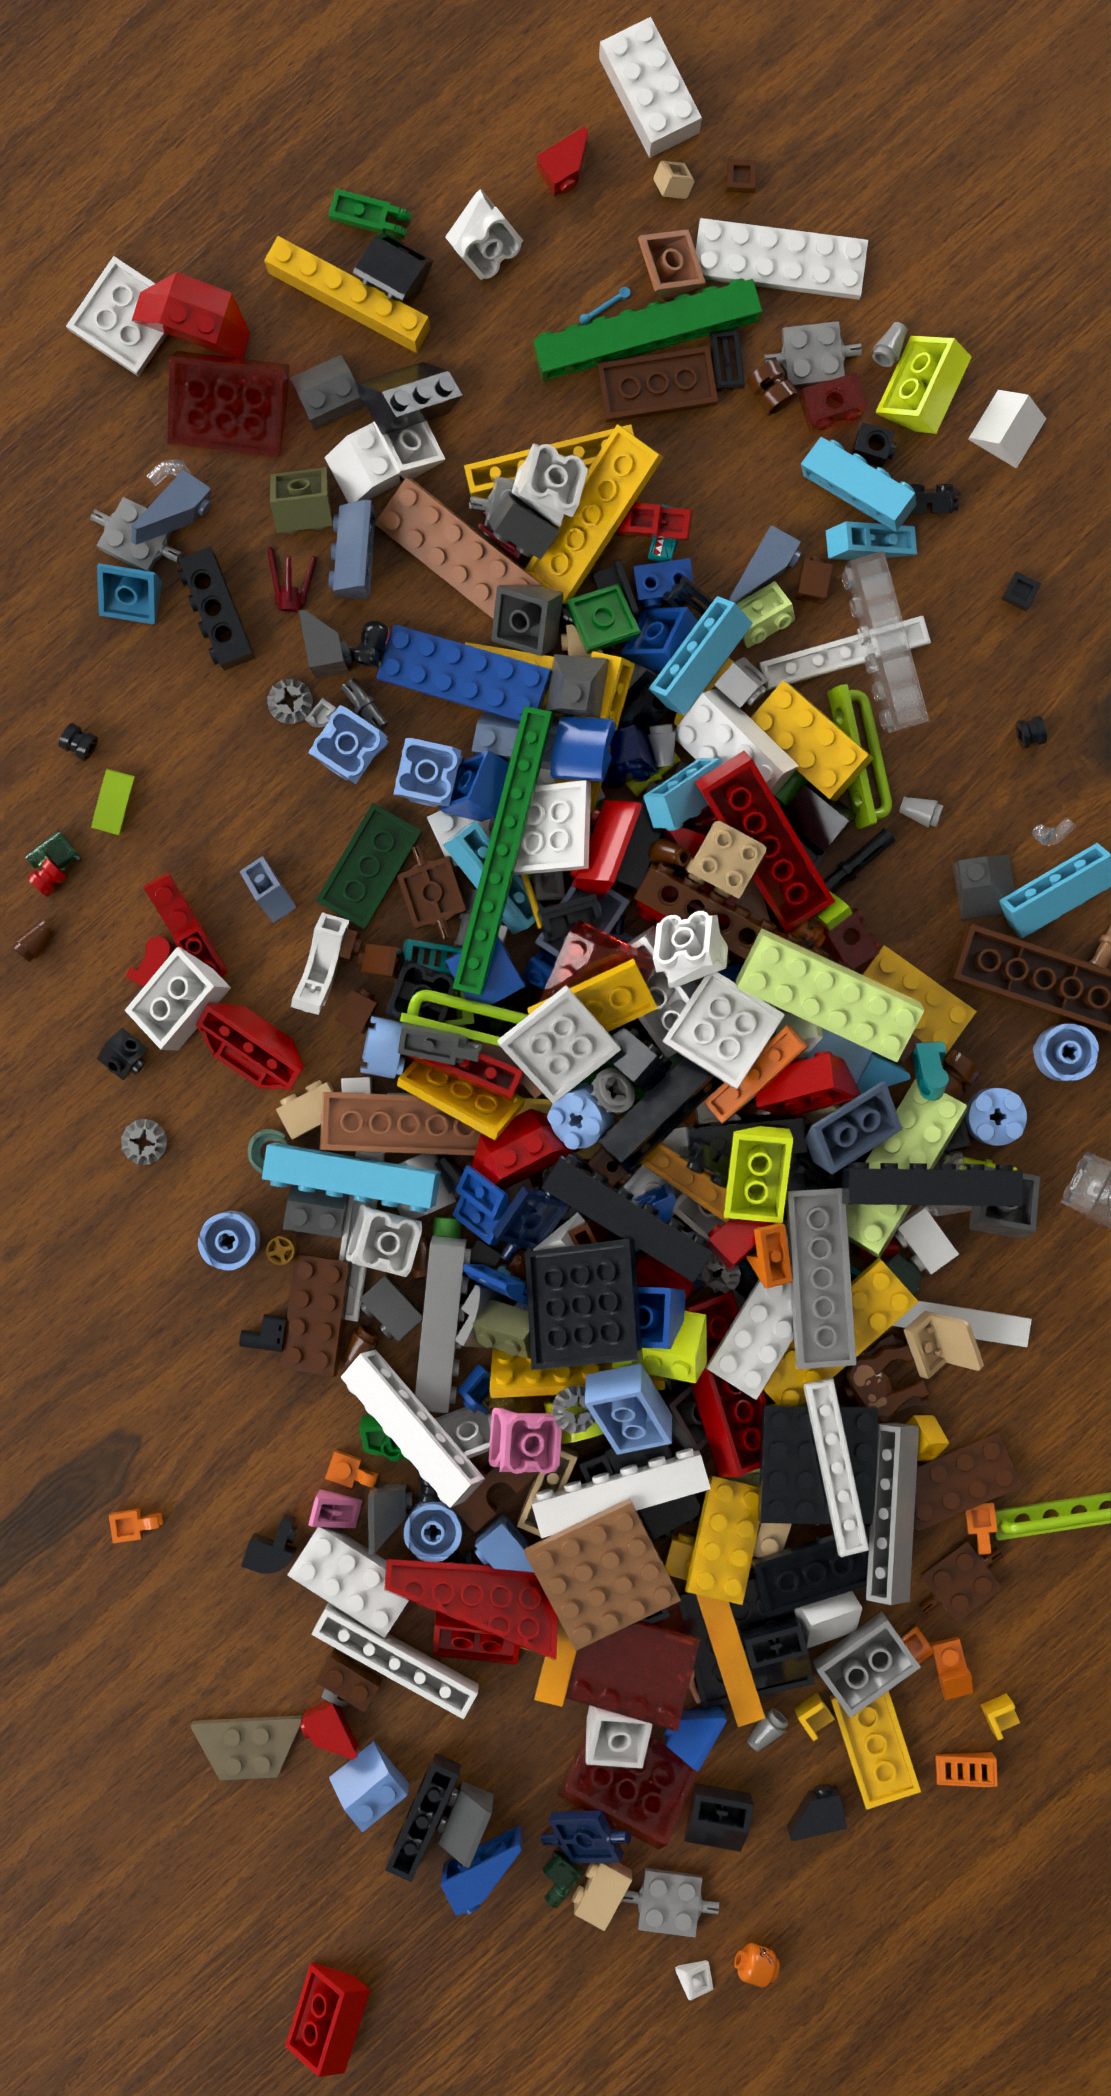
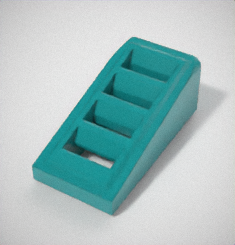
(432, 947)

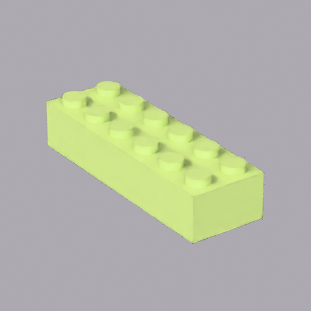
(829, 995)
(923, 1138)

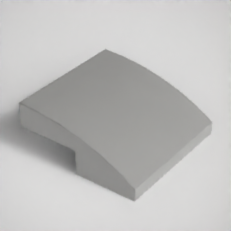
(473, 1307)

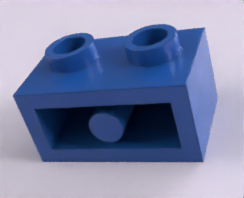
(657, 578)

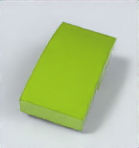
(112, 801)
(833, 914)

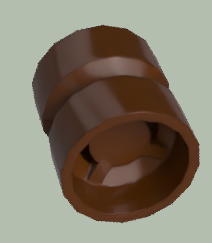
(778, 395)
(960, 1073)

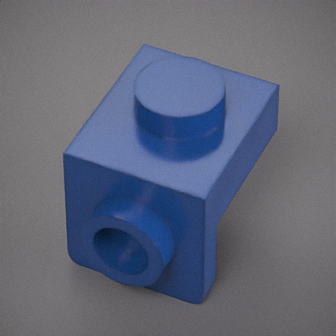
(539, 969)
(475, 1389)

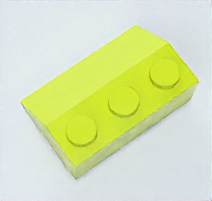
(924, 383)
(758, 1174)
(685, 1358)

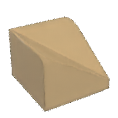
(673, 179)

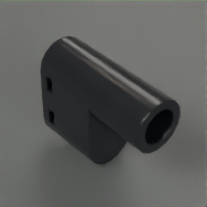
(268, 1337)

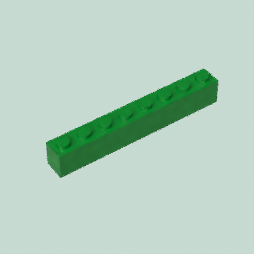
(647, 329)

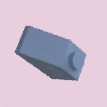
(267, 889)

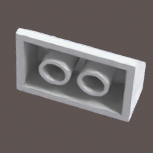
(175, 999)

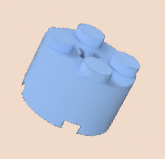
(382, 1049)
(1080, 1059)
(991, 1101)
(578, 1118)
(213, 1234)
(420, 1538)

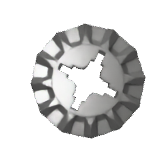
(302, 705)
(622, 1087)
(154, 1134)
(725, 1282)
(565, 1418)

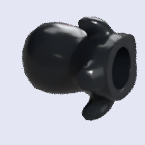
(373, 643)

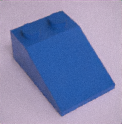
(470, 1886)

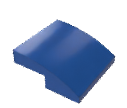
(582, 748)
(502, 976)
(480, 1204)
(497, 1281)

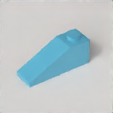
(861, 539)

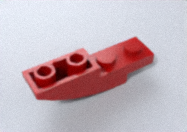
(656, 522)
(183, 921)

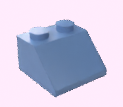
(503, 1545)
(369, 1786)

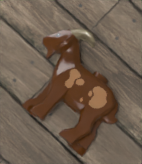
(871, 1386)

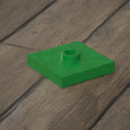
(603, 618)

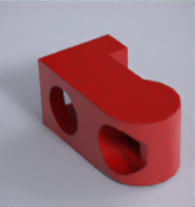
(157, 952)

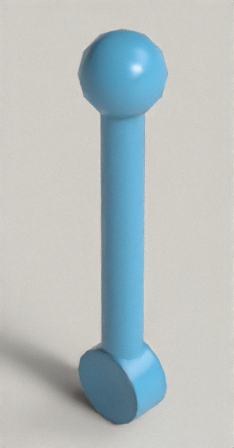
(624, 294)

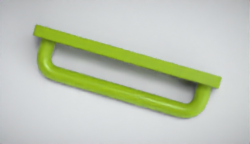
(840, 704)
(459, 1003)
(1064, 1521)

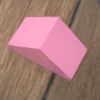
(335, 1510)

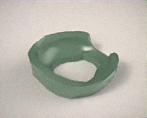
(257, 1142)

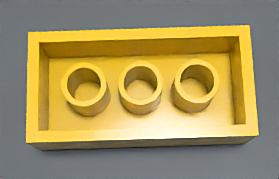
(812, 740)

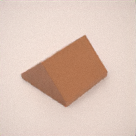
(671, 263)

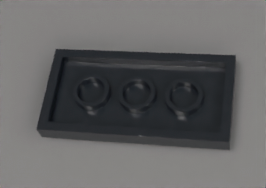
(807, 1575)

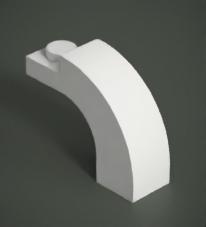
(321, 964)

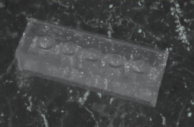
(885, 642)

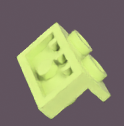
(768, 611)

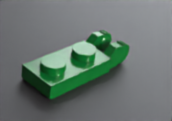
(367, 213)

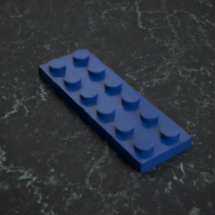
(462, 673)

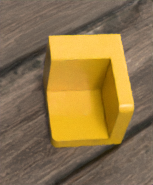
(931, 1437)
(1000, 1714)
(814, 1715)

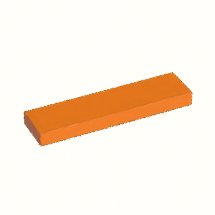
(772, 1061)

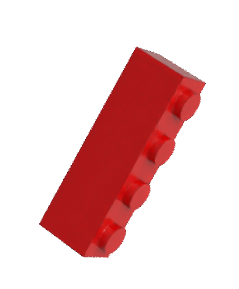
(485, 1074)

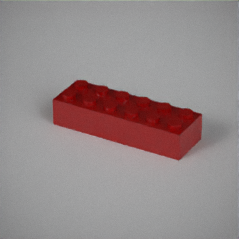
(785, 873)
(727, 1413)

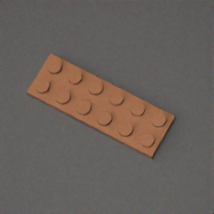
(450, 546)
(391, 1125)

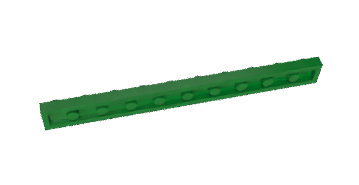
(503, 850)

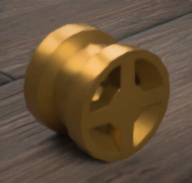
(277, 1252)

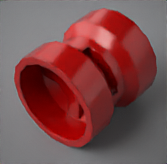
(46, 879)

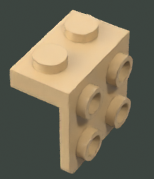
(726, 860)
(942, 1340)

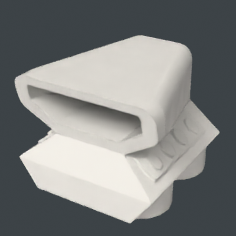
(483, 237)
(550, 482)
(689, 948)
(384, 1241)

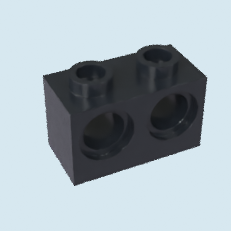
(641, 703)

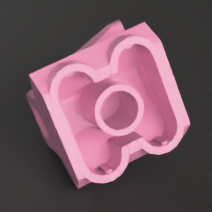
(524, 1442)

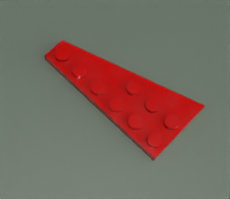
(489, 1599)

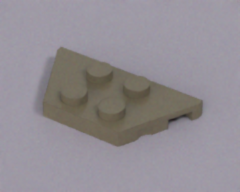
(247, 1745)

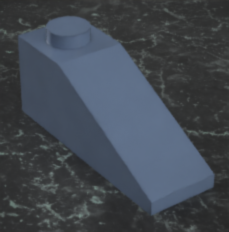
(173, 509)
(768, 563)

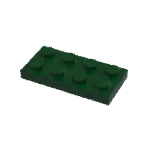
(368, 866)

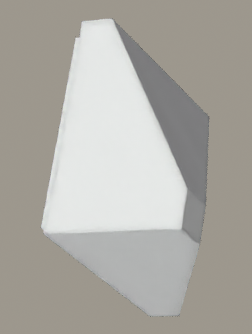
(695, 1978)

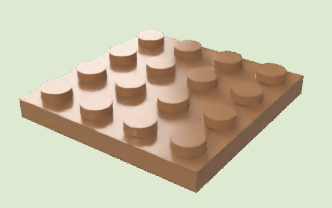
(602, 1574)

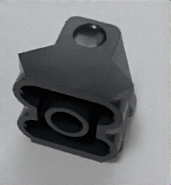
(413, 979)

